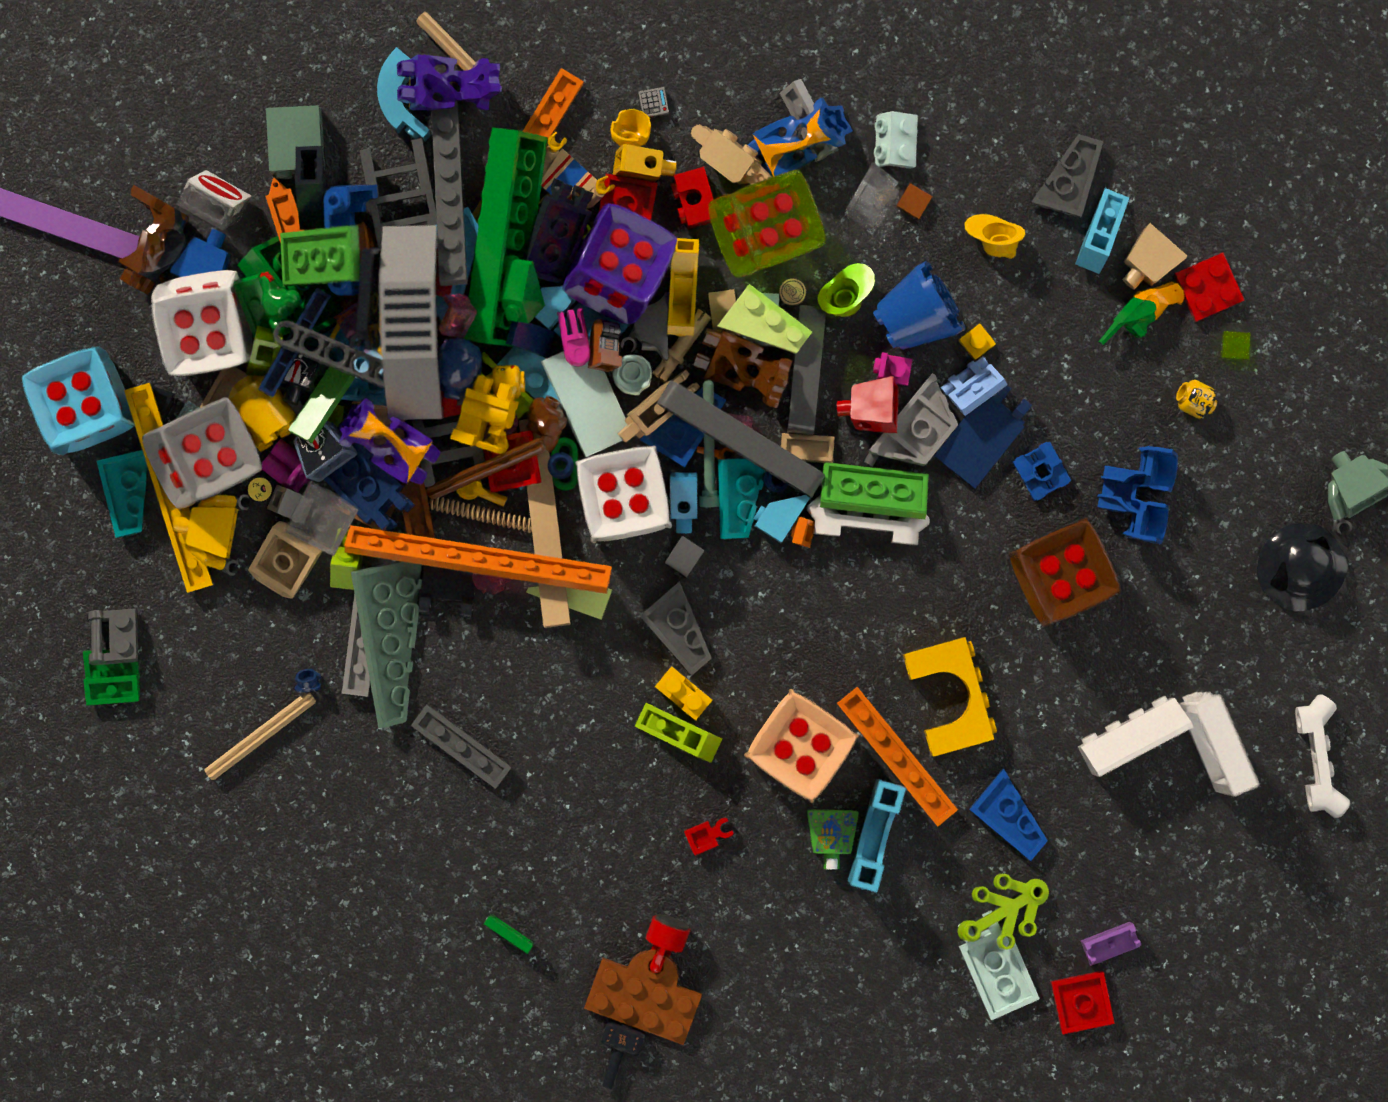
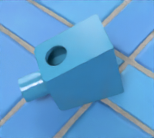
(683, 488)

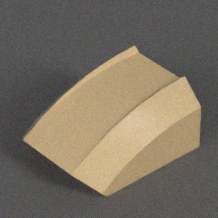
(283, 561)

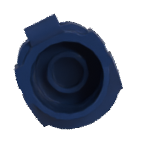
(458, 366)

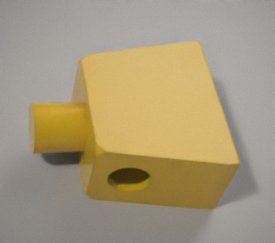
(631, 163)

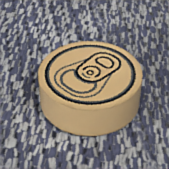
(792, 292)

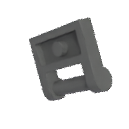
(122, 636)

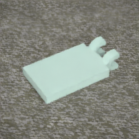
(998, 973)

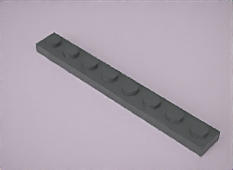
(449, 195)

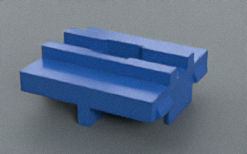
(1035, 485)

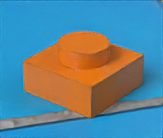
(802, 532)

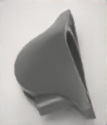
(652, 327)

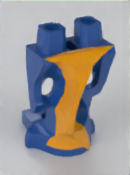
(819, 124)

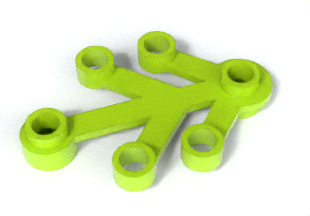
(1008, 910)

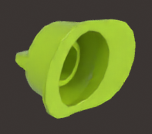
(847, 290)

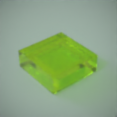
(1235, 345)

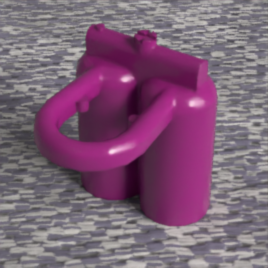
(285, 466)

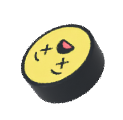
(260, 489)

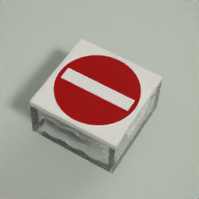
(214, 200)

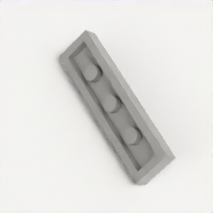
(356, 673)

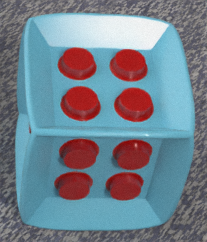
(78, 400)

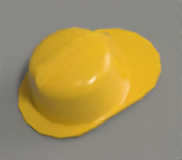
(997, 235)

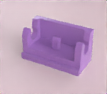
(1110, 943)

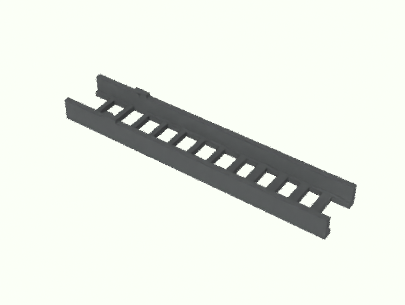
(426, 190)

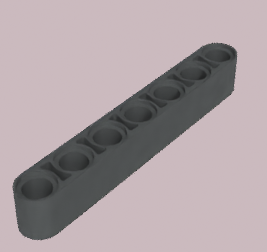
(740, 439)

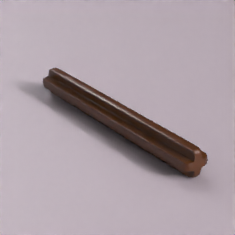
(486, 468)

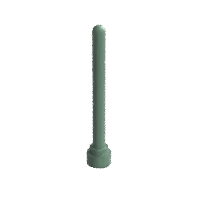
(709, 495)

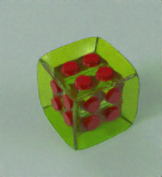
(767, 223)

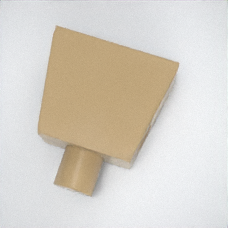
(1151, 258)

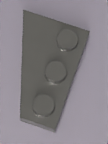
(1071, 179)
(677, 628)

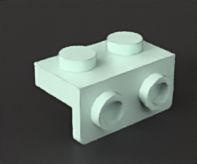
(896, 139)

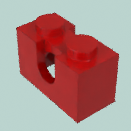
(693, 182)

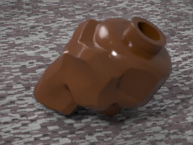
(546, 420)

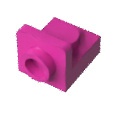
(893, 366)

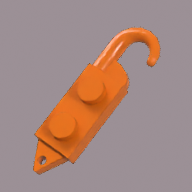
(283, 208)

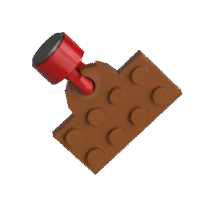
(647, 989)

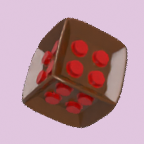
(1065, 572)

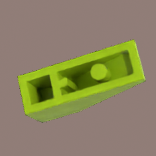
(678, 732)

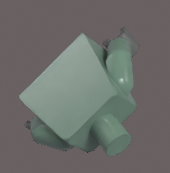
(1355, 486)

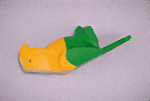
(1144, 309)

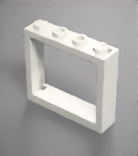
(1218, 744)

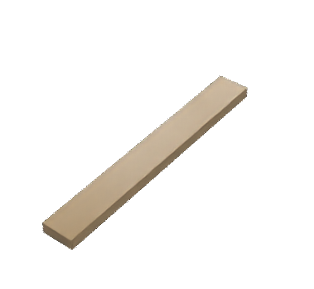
(546, 538)

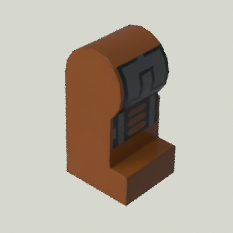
(604, 346)

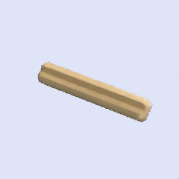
(453, 50)

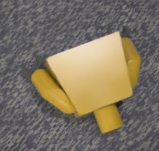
(212, 530)

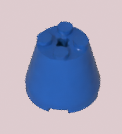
(918, 310)

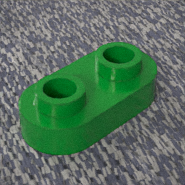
(561, 465)

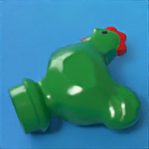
(278, 302)

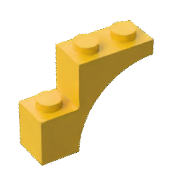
(683, 288)

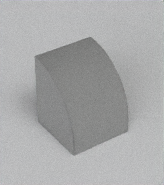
(284, 501)
(684, 556)

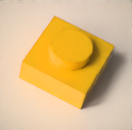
(977, 341)

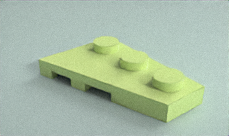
(764, 321)

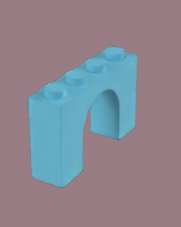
(868, 858)

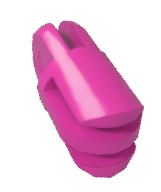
(576, 344)

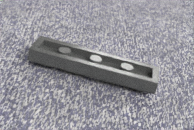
(461, 746)

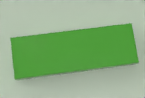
(320, 404)

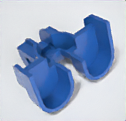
(1120, 486)

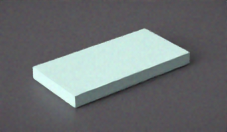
(586, 403)

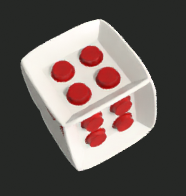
(201, 323)
(623, 494)

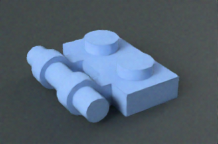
(973, 385)

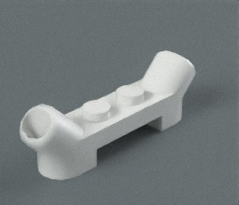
(829, 523)
(1321, 794)

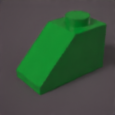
(521, 292)

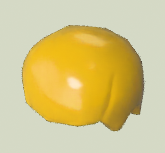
(631, 128)

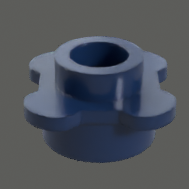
(307, 681)

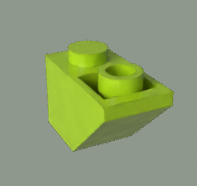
(263, 352)
(342, 566)

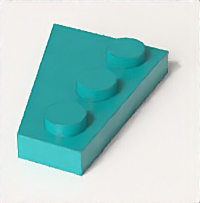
(125, 490)
(738, 494)

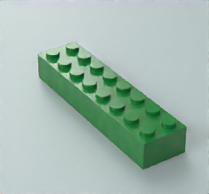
(504, 225)

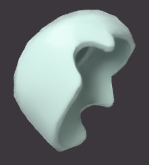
(633, 375)

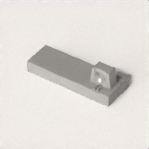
(801, 105)

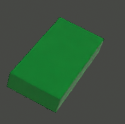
(509, 933)

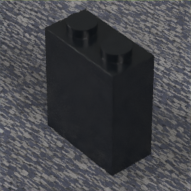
(310, 186)

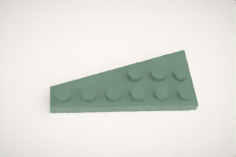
(388, 624)

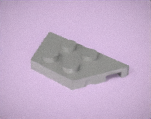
(921, 427)

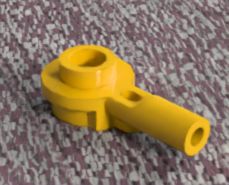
(475, 489)

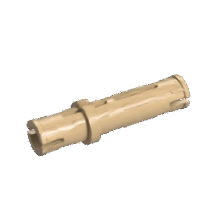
(680, 348)

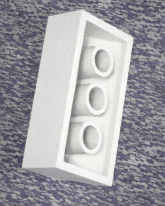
(1134, 736)

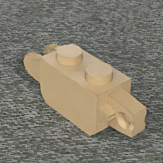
(728, 156)
(648, 414)

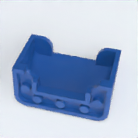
(339, 211)

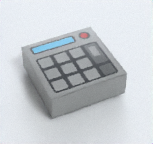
(654, 102)

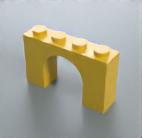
(974, 725)

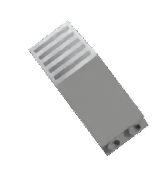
(409, 322)

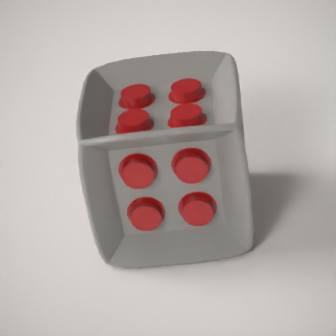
(202, 453)

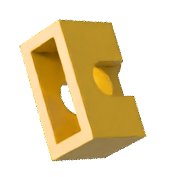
(686, 696)

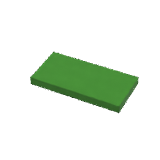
(320, 256)
(874, 490)

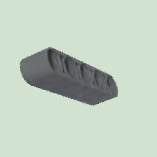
(322, 353)
(807, 373)

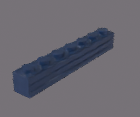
(286, 357)

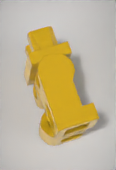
(484, 407)

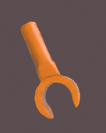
(718, 453)

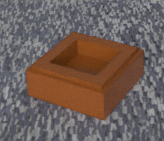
(914, 201)

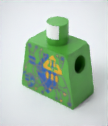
(832, 833)

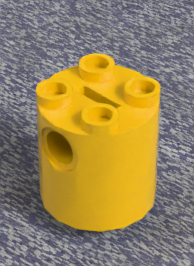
(261, 414)

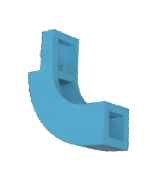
(387, 95)

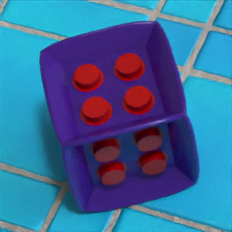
(620, 264)

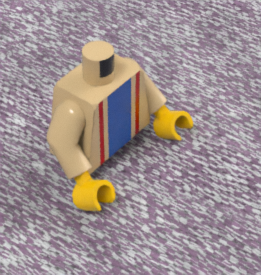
(565, 168)

